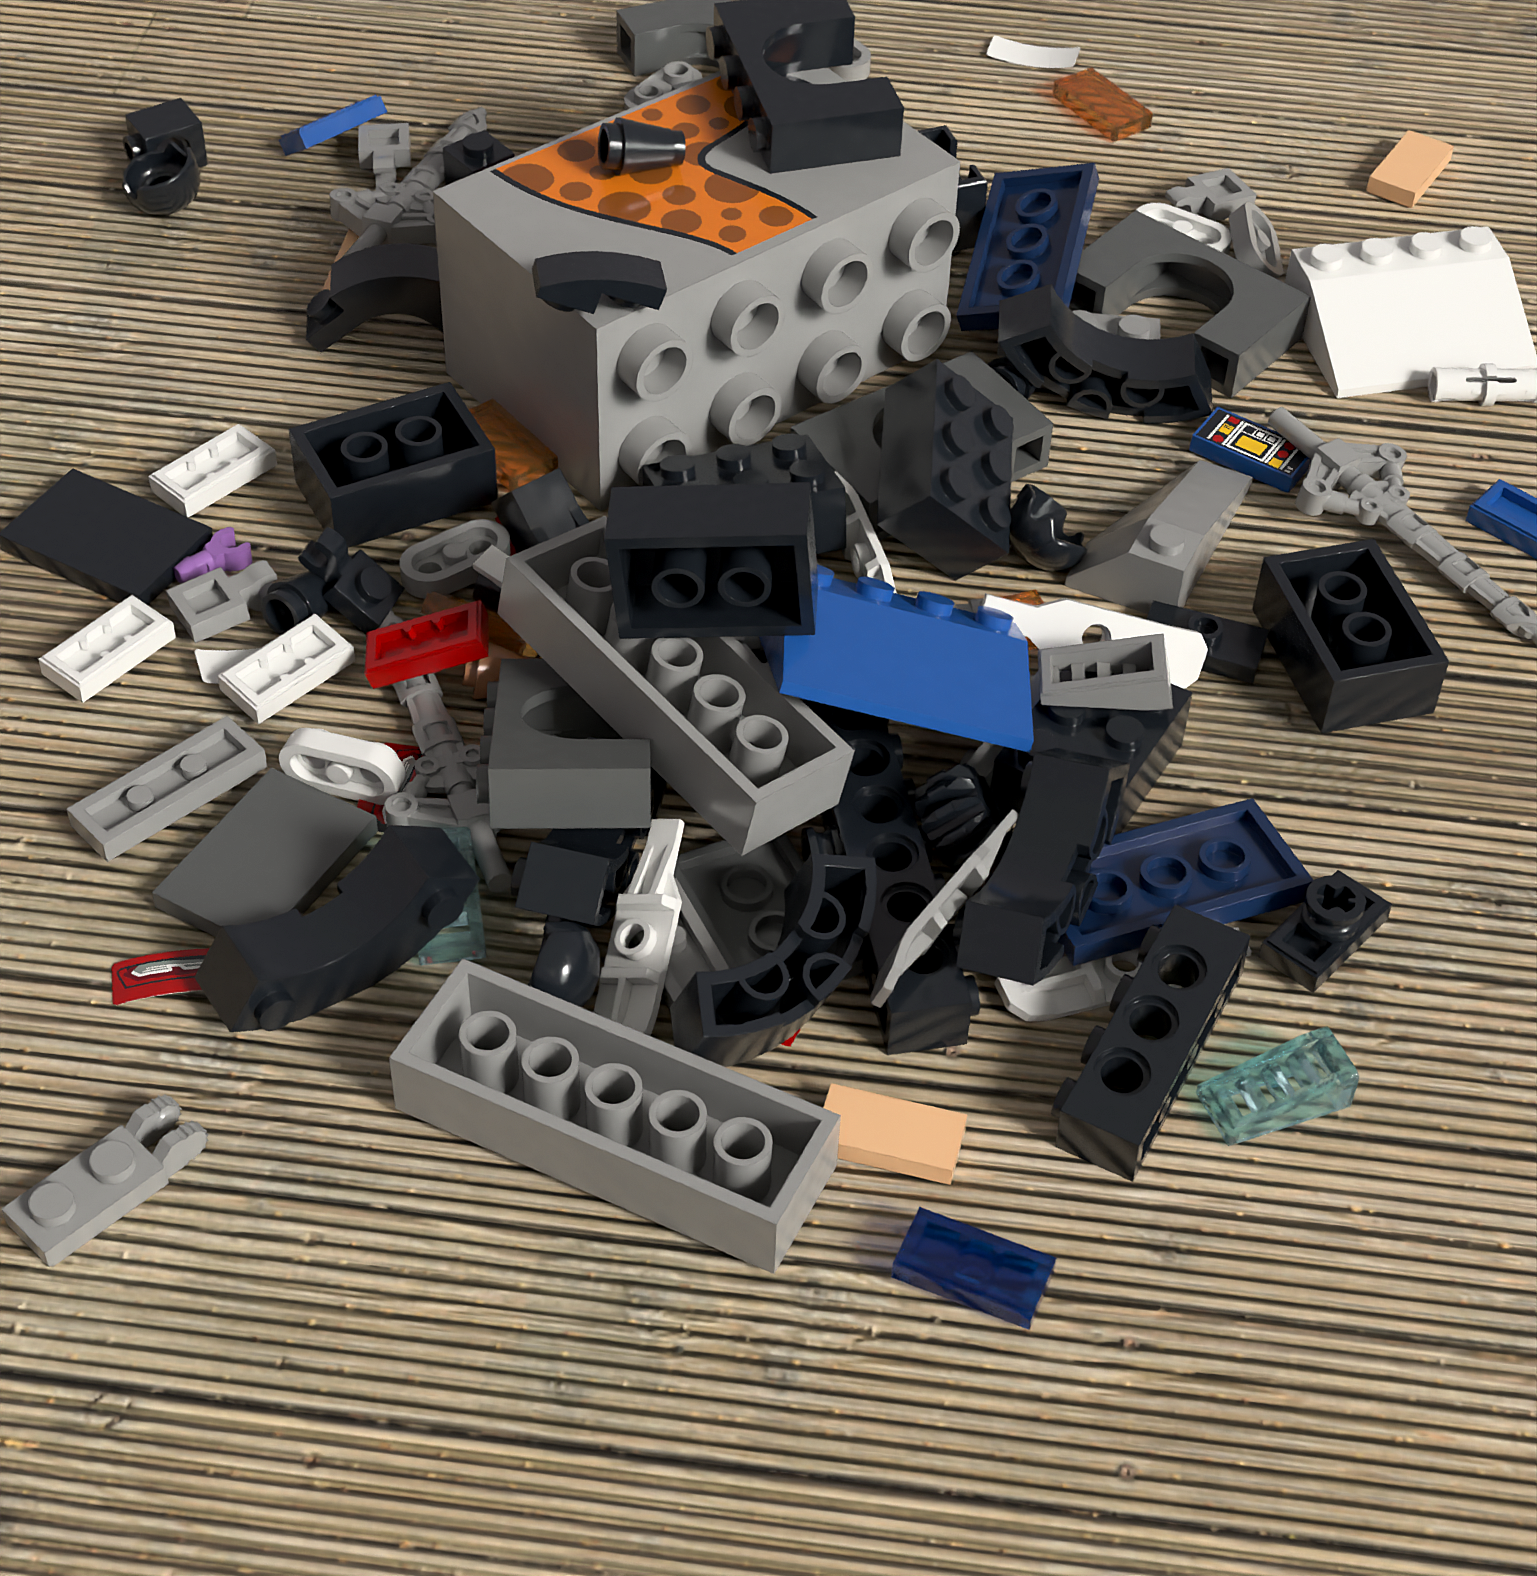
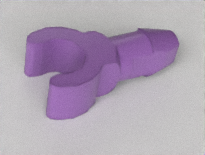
(215, 554)

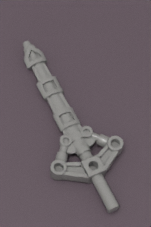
(404, 209)
(1353, 467)
(444, 769)

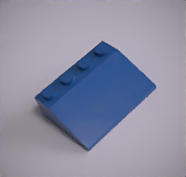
(910, 661)

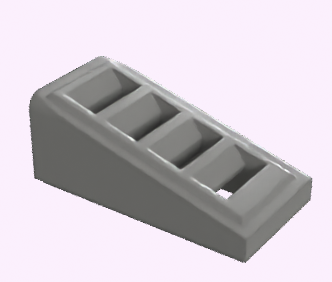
(1140, 687)

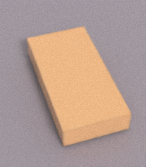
(1409, 169)
(897, 1133)

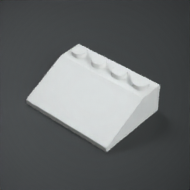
(1409, 305)

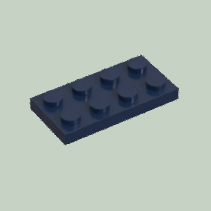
(1028, 239)
(1211, 862)

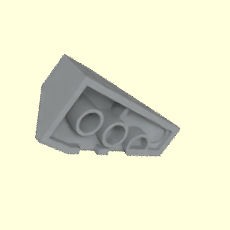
(1163, 541)

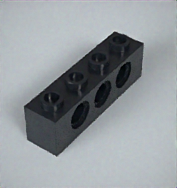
(1121, 1127)

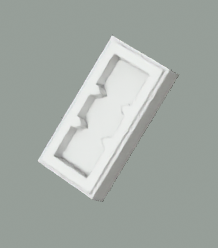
(212, 470)
(107, 648)
(286, 668)

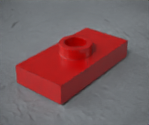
(427, 644)

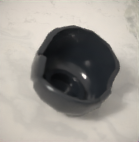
(162, 180)
(1039, 532)
(567, 962)

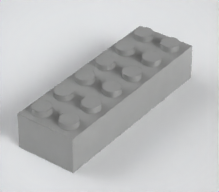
(706, 703)
(617, 1113)

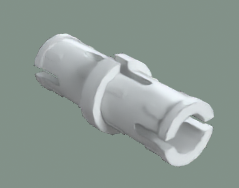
(1482, 384)

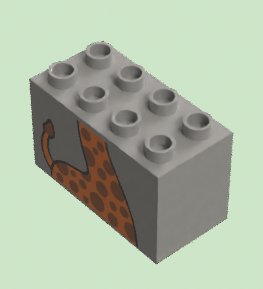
(772, 283)

